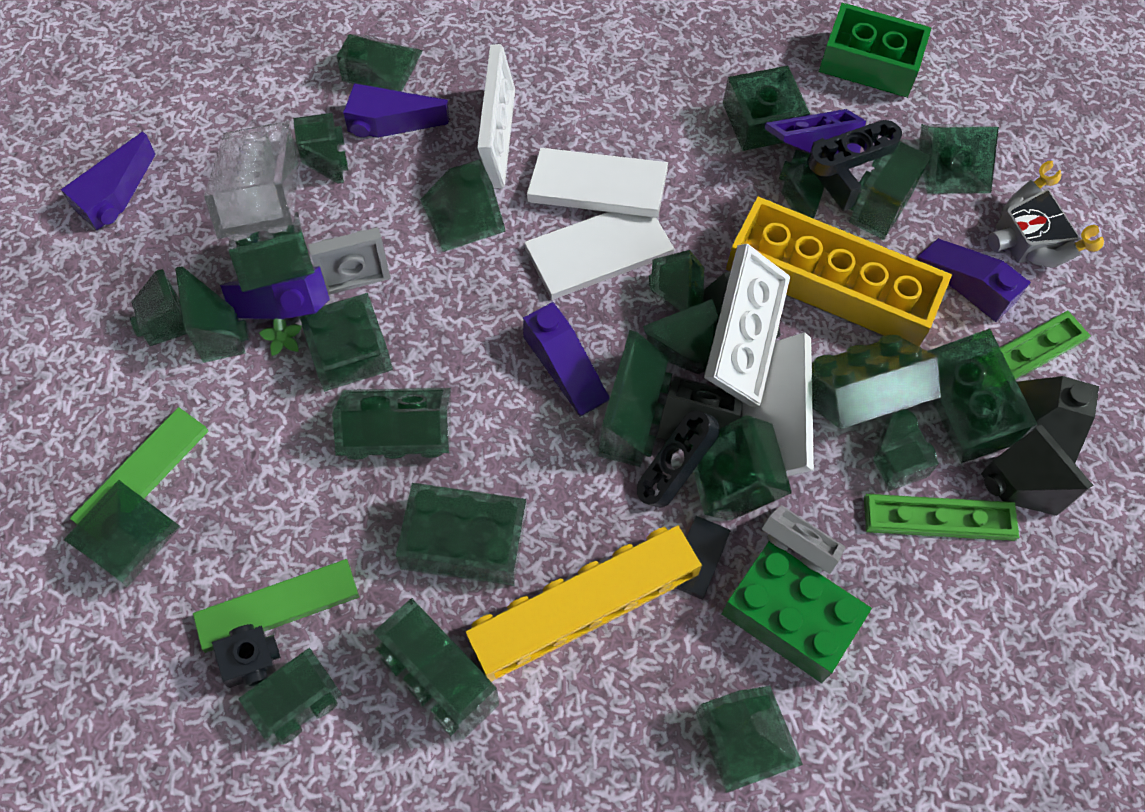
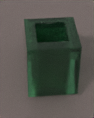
(319, 145)
(903, 452)

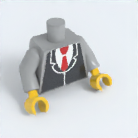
(1038, 228)

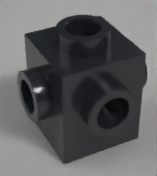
(233, 649)

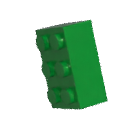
(875, 49)
(796, 612)

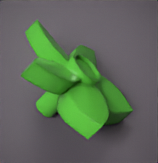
(281, 336)

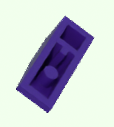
(391, 112)
(807, 129)
(109, 185)
(977, 277)
(279, 300)
(564, 358)

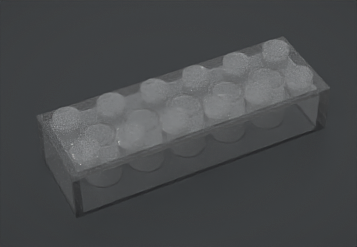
(253, 181)

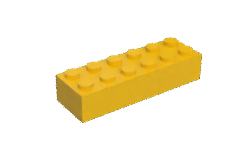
(846, 272)

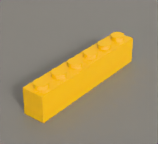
(583, 602)

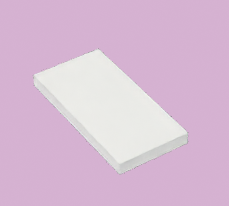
(496, 116)
(598, 182)
(596, 251)
(747, 326)
(789, 402)

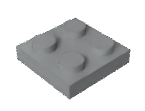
(351, 260)
(791, 531)

